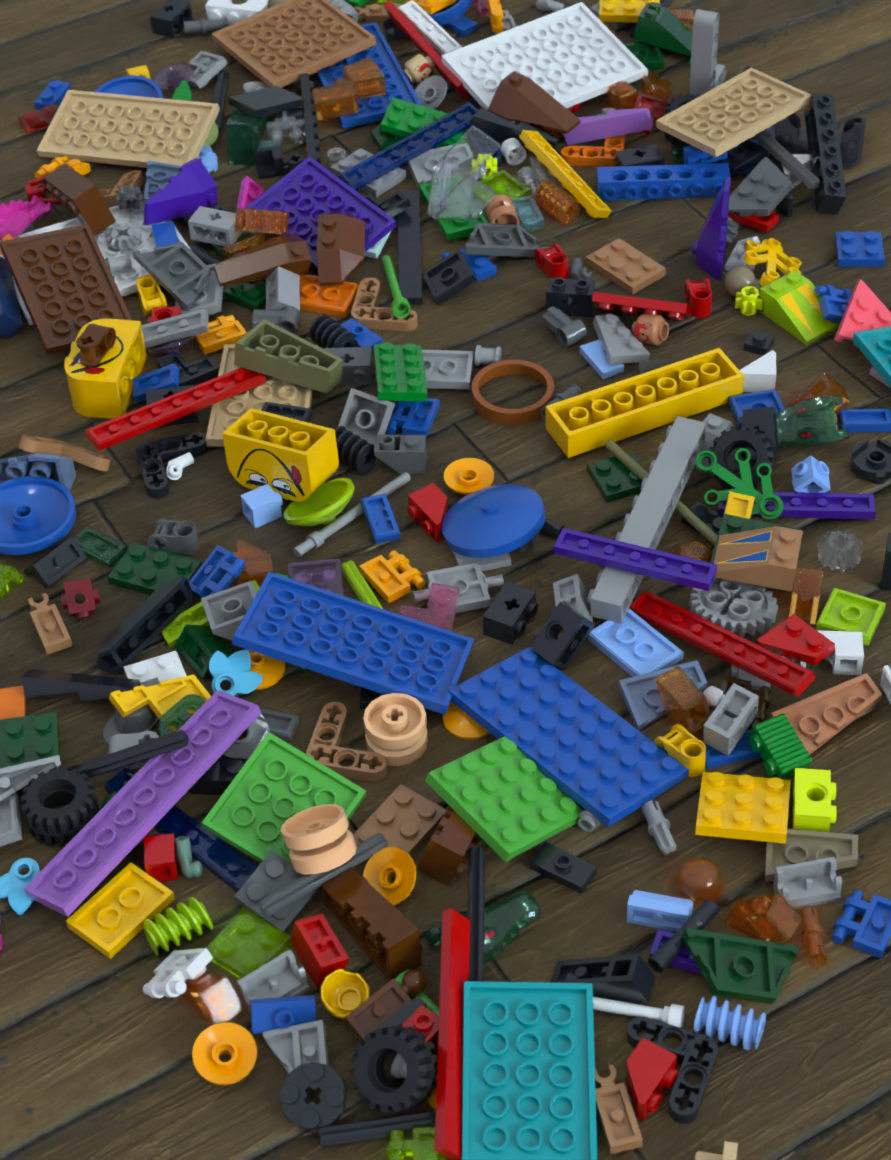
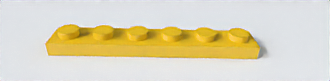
(565, 174)

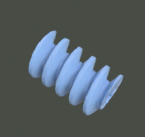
(729, 1023)

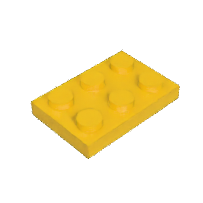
(119, 910)

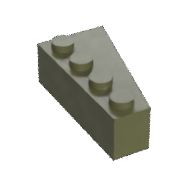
(288, 357)

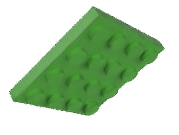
(270, 790)
(504, 798)

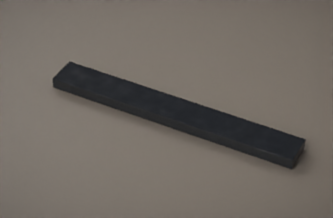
(410, 249)

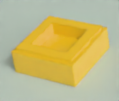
(739, 505)

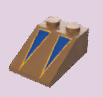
(759, 557)

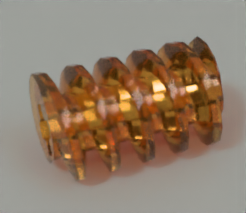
(557, 202)

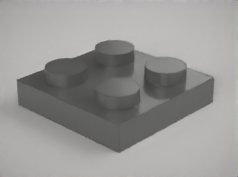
(268, 878)

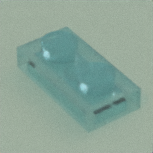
(528, 213)

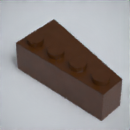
(79, 197)
(447, 848)
(373, 923)

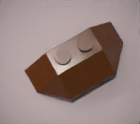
(339, 246)

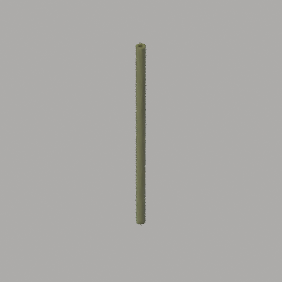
(680, 508)

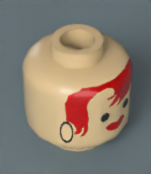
(418, 69)

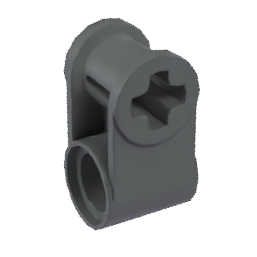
(176, 537)

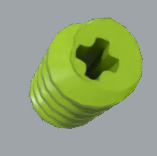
(176, 924)

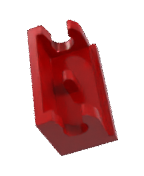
(318, 948)

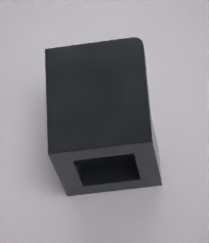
(268, 162)

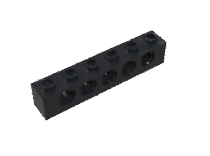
(825, 153)

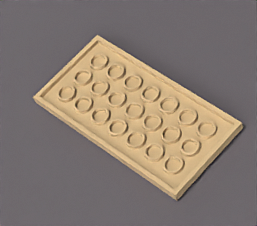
(127, 129)

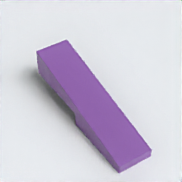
(612, 124)

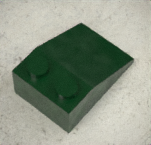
(661, 28)

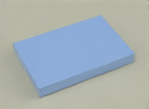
(635, 645)

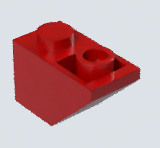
(428, 508)
(648, 1074)

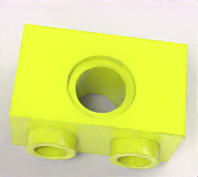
(813, 800)

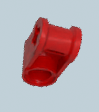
(552, 261)
(698, 297)

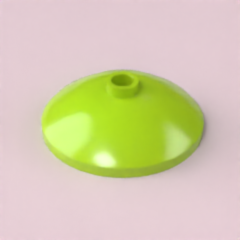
(322, 505)

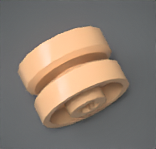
(396, 728)
(318, 839)

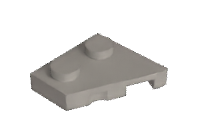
(299, 1044)

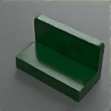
(198, 646)

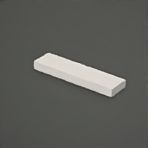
(428, 28)

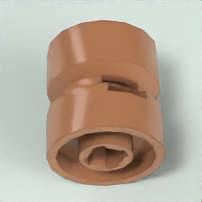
(501, 211)

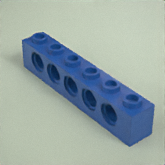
(661, 181)

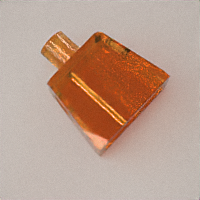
(366, 76)

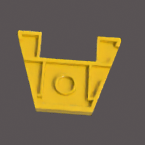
(158, 697)

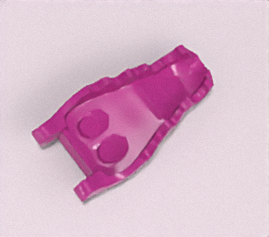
(19, 215)

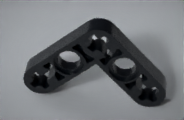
(195, 444)
(687, 1055)

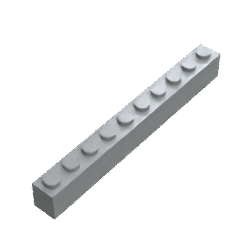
(649, 514)

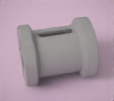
(487, 355)

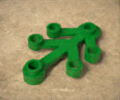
(743, 485)

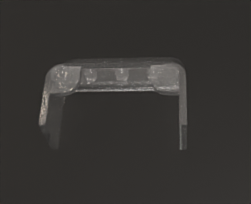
(454, 182)

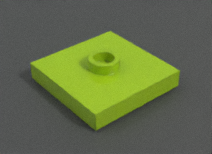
(851, 613)

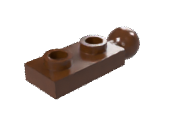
(385, 1003)

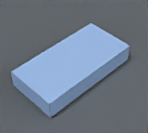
(597, 359)

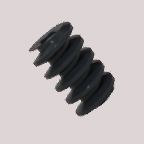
(330, 334)
(354, 450)

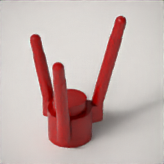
(38, 190)

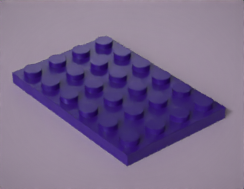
(314, 190)

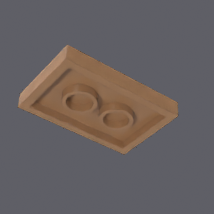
(625, 266)
(403, 819)

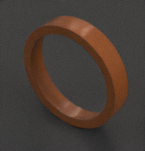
(511, 416)

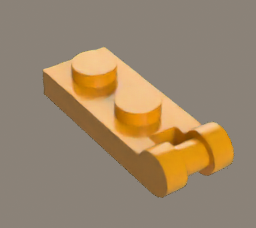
(496, 15)

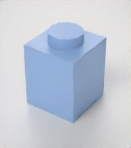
(262, 505)

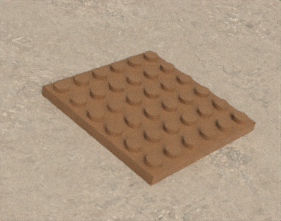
(293, 40)

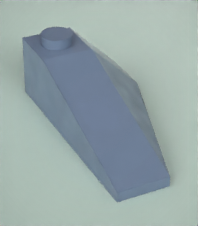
(40, 465)

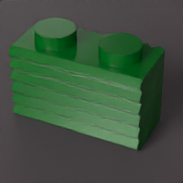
(779, 747)

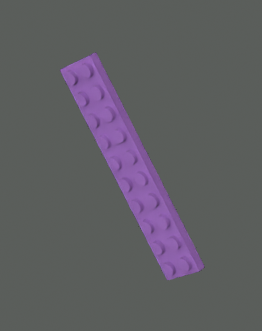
(140, 805)

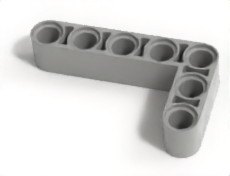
(704, 71)

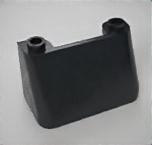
(796, 142)

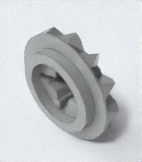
(123, 237)

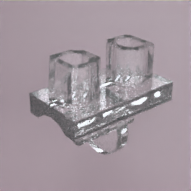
(286, 127)
(534, 175)

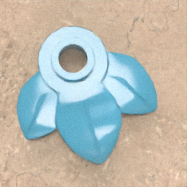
(234, 670)
(13, 884)

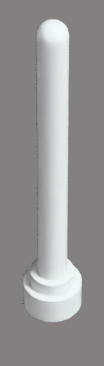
(671, 1015)

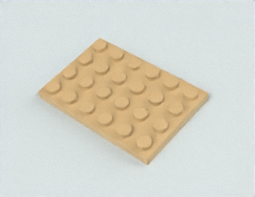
(733, 112)
(229, 410)

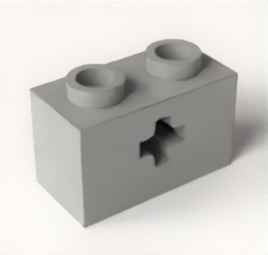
(213, 226)

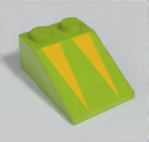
(795, 307)

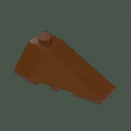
(526, 101)
(261, 260)

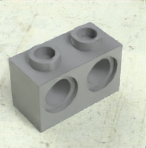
(730, 719)

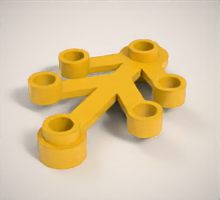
(770, 251)

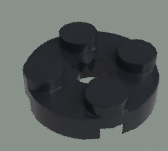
(863, 461)
(294, 1095)

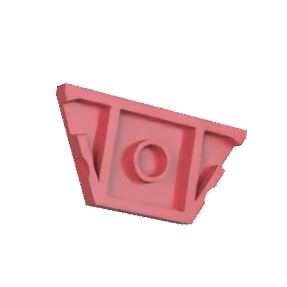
(862, 313)

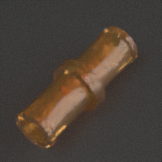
(813, 935)

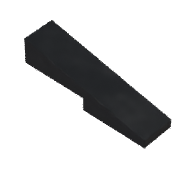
(502, 129)
(89, 687)

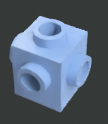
(810, 476)

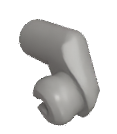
(548, 5)

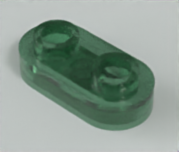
(178, 714)

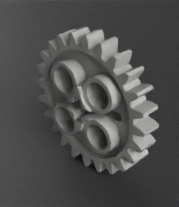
(735, 606)

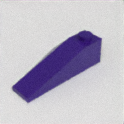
(182, 195)
(711, 244)

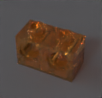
(261, 221)

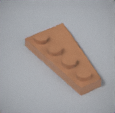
(830, 711)

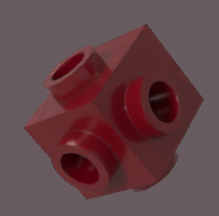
(76, 587)

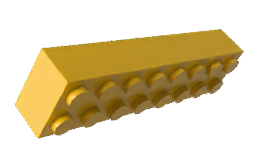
(643, 402)

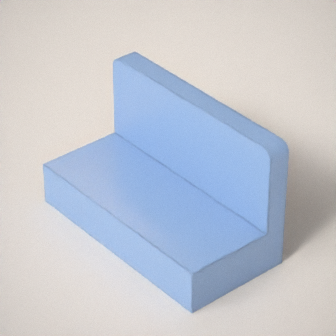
(658, 910)

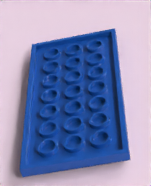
(397, 85)
(353, 641)
(569, 735)

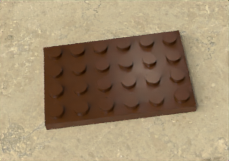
(63, 283)

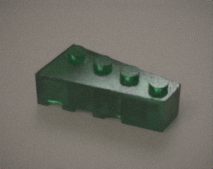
(243, 137)

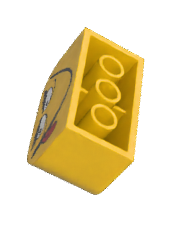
(107, 387)
(280, 452)

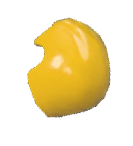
(343, 992)

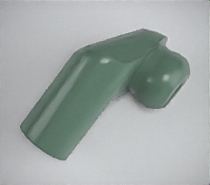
(184, 858)

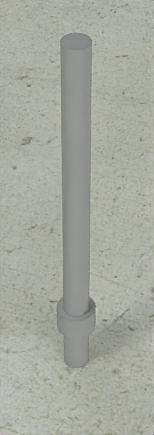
(317, 538)

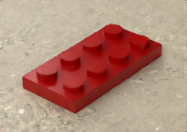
(632, 305)

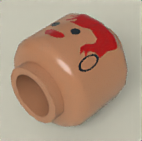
(650, 329)

